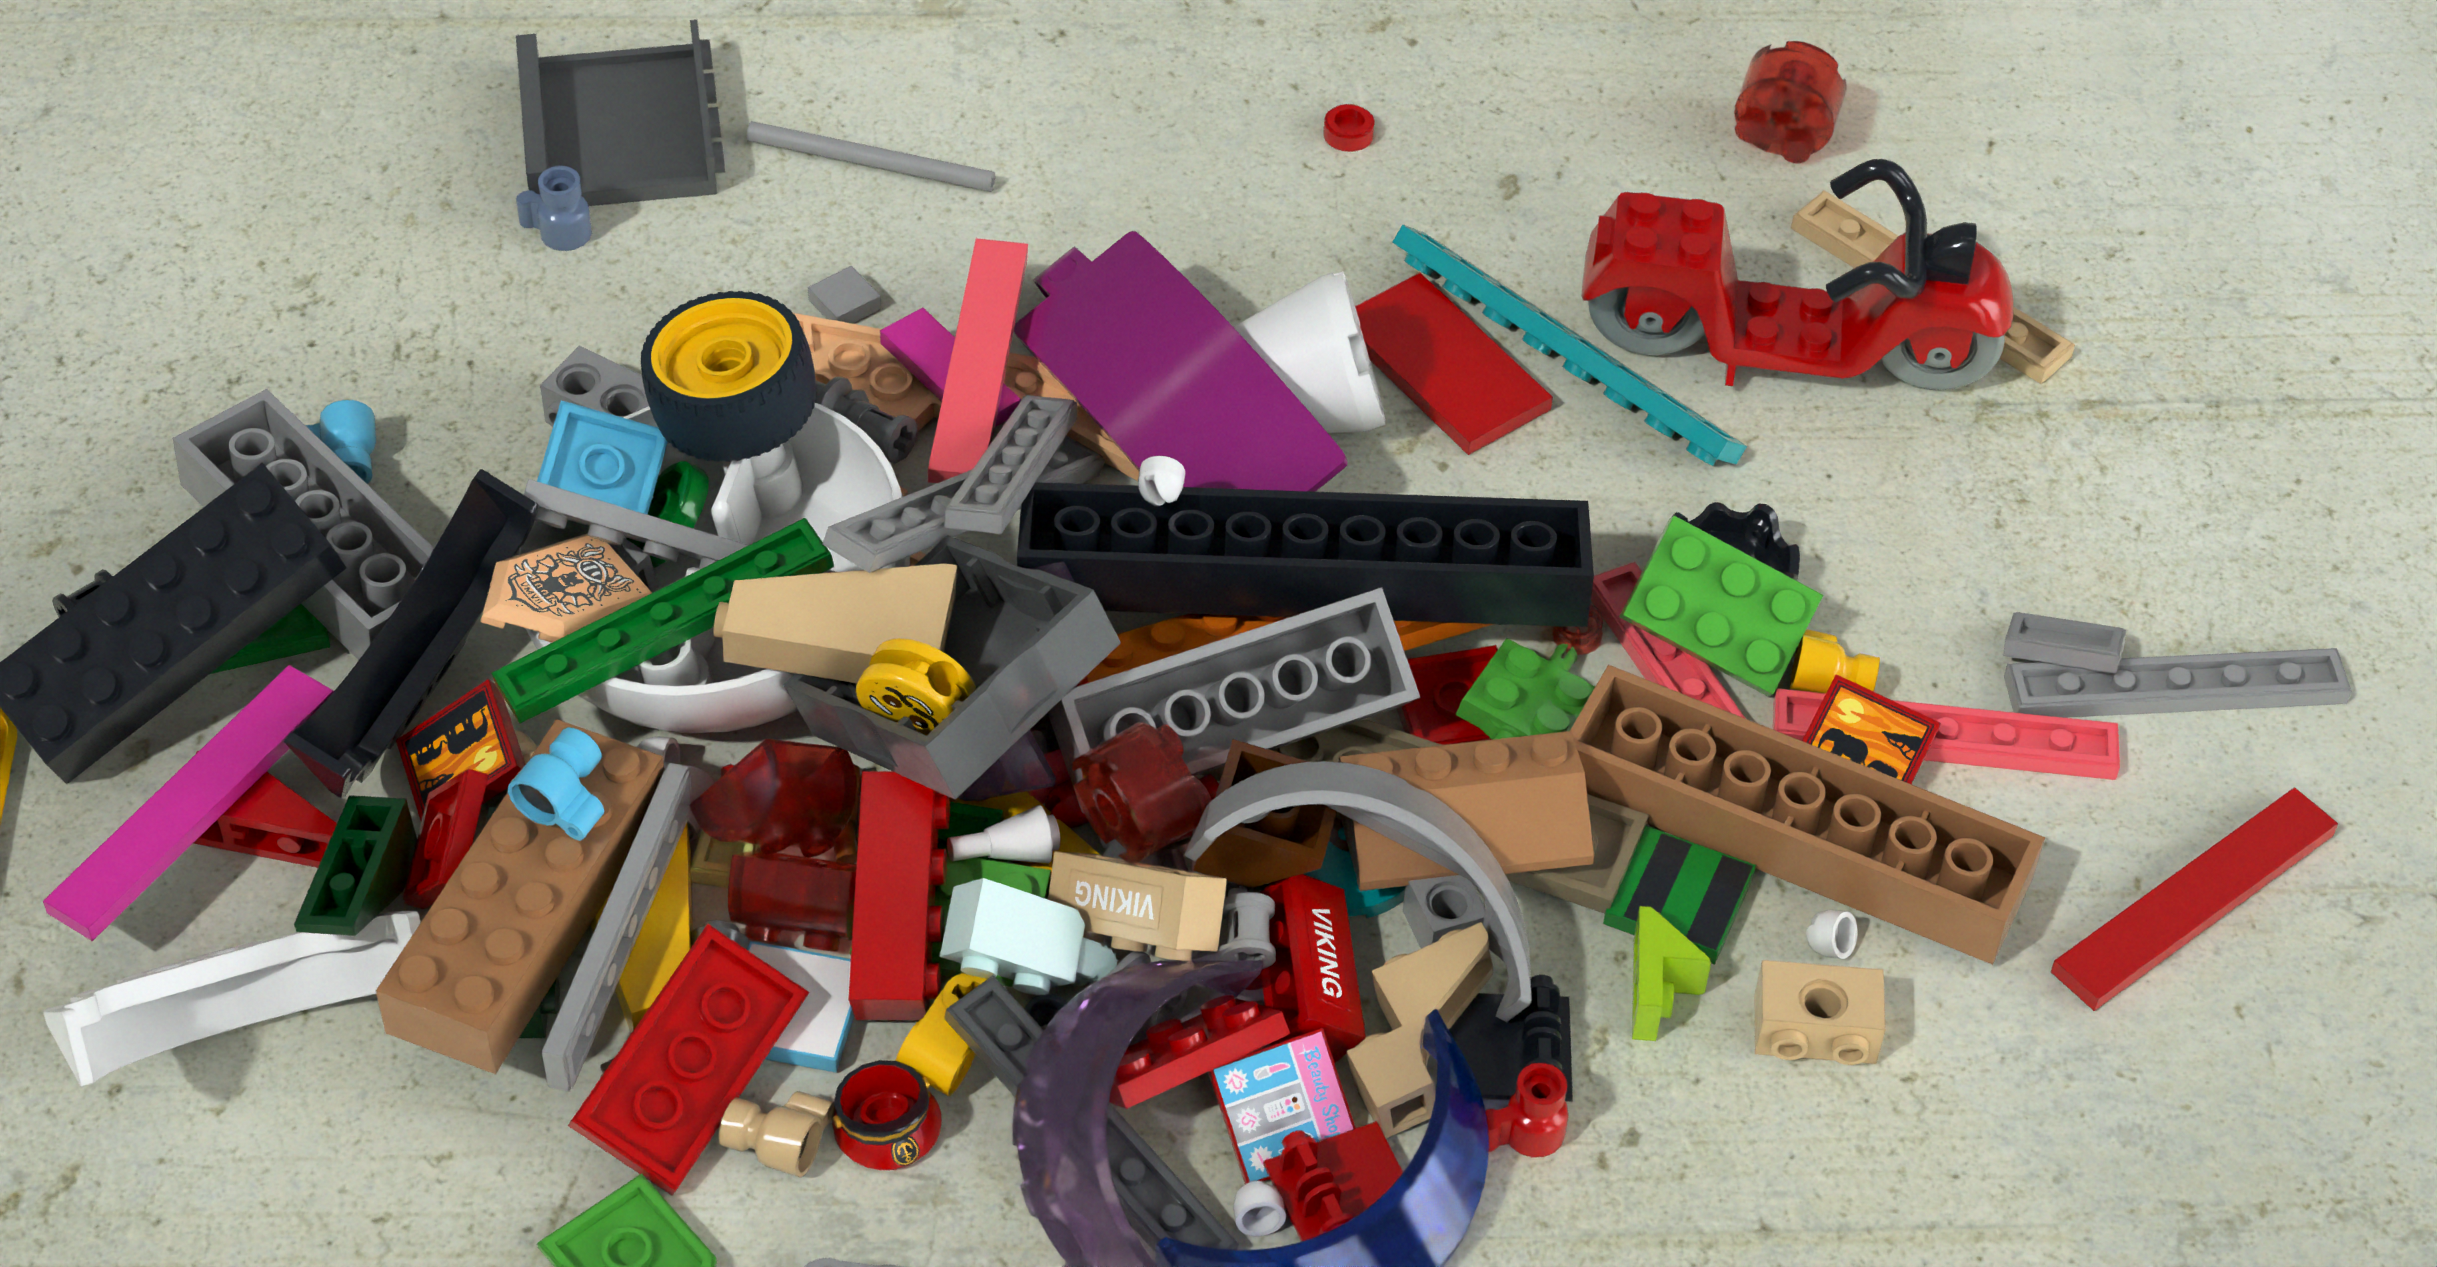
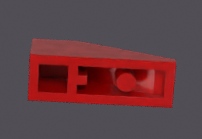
(272, 824)

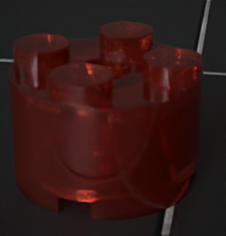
(1790, 100)
(1140, 790)

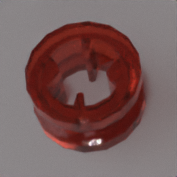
(1582, 642)

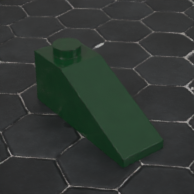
(361, 867)

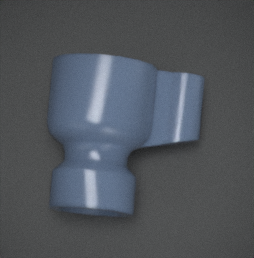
(557, 210)

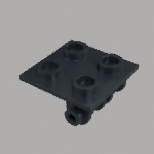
(1503, 1049)

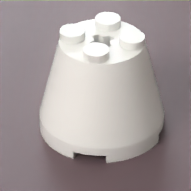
(1320, 354)

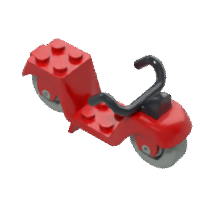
(1925, 307)

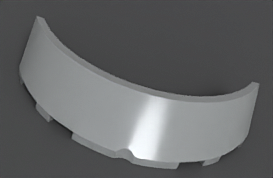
(1402, 815)

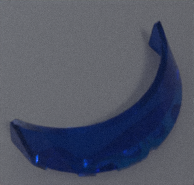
(1422, 1212)

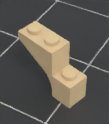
(1393, 1065)

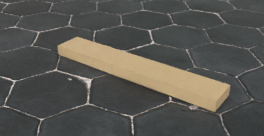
(1861, 240)

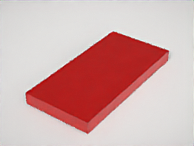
(1448, 364)
(688, 1059)

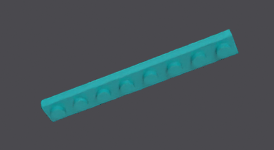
(1581, 356)

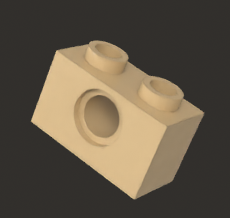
(1795, 993)

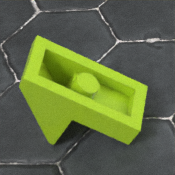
(1662, 966)

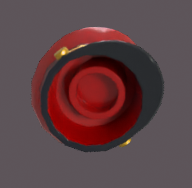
(885, 1115)

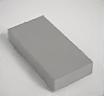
(2065, 642)

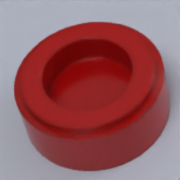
(1348, 128)

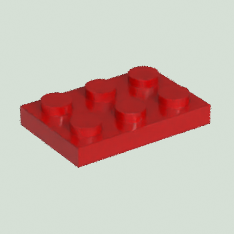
(1190, 1048)

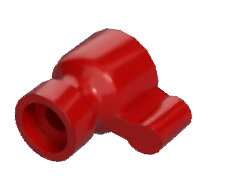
(1535, 1114)

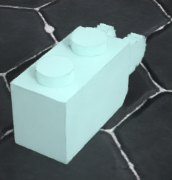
(1021, 939)

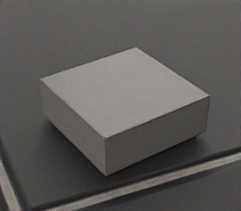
(844, 296)

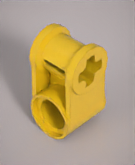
(934, 1045)

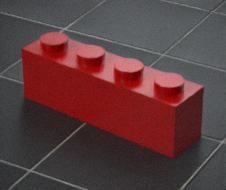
(896, 898)

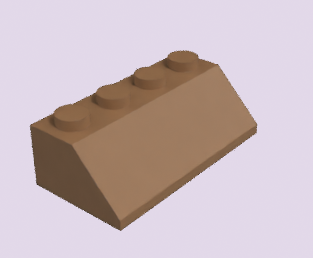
(1514, 792)

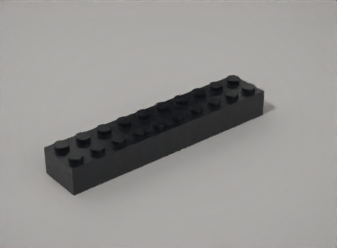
(1312, 549)

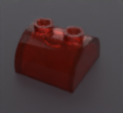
(782, 798)
(792, 896)

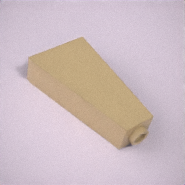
(834, 620)

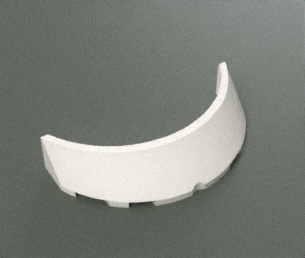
(223, 992)

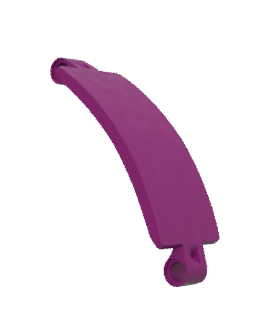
(1172, 373)

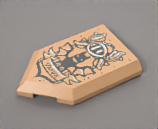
(561, 588)

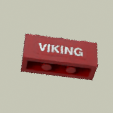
(1314, 963)

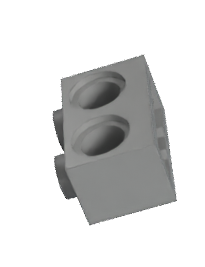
(593, 383)

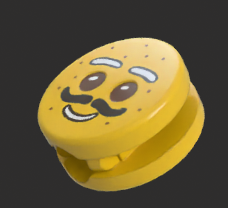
(913, 682)

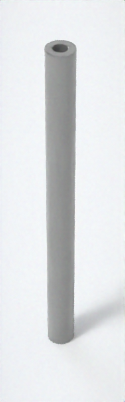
(871, 156)

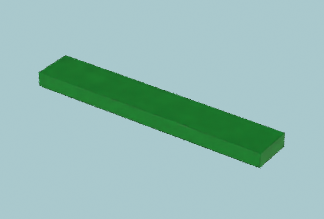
(652, 623)

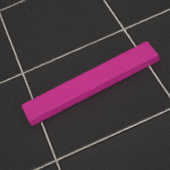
(185, 805)

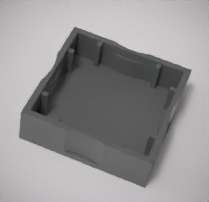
(1020, 641)

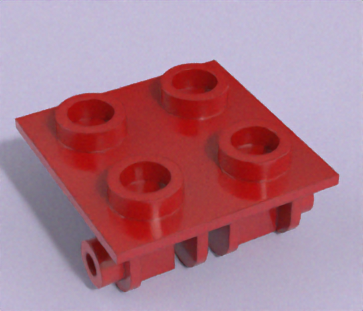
(1332, 1178)

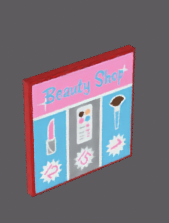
(1279, 1093)

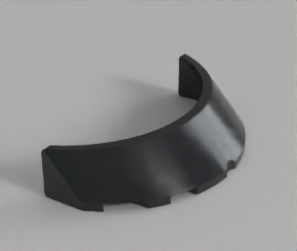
(418, 639)

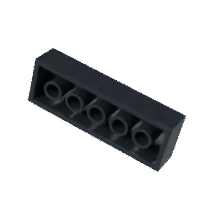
(164, 623)

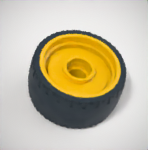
(728, 376)

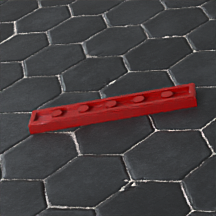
(2193, 899)

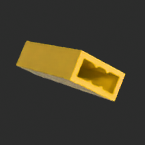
(662, 939)

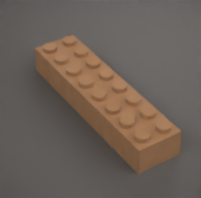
(1806, 814)

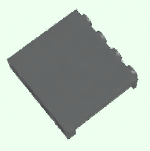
(623, 120)

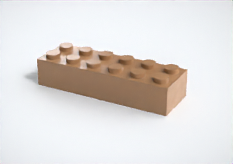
(514, 915)

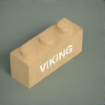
(1140, 903)

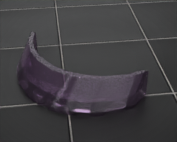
(1066, 1099)

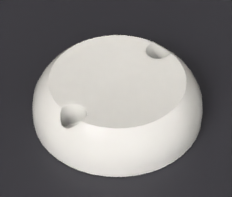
(817, 475)

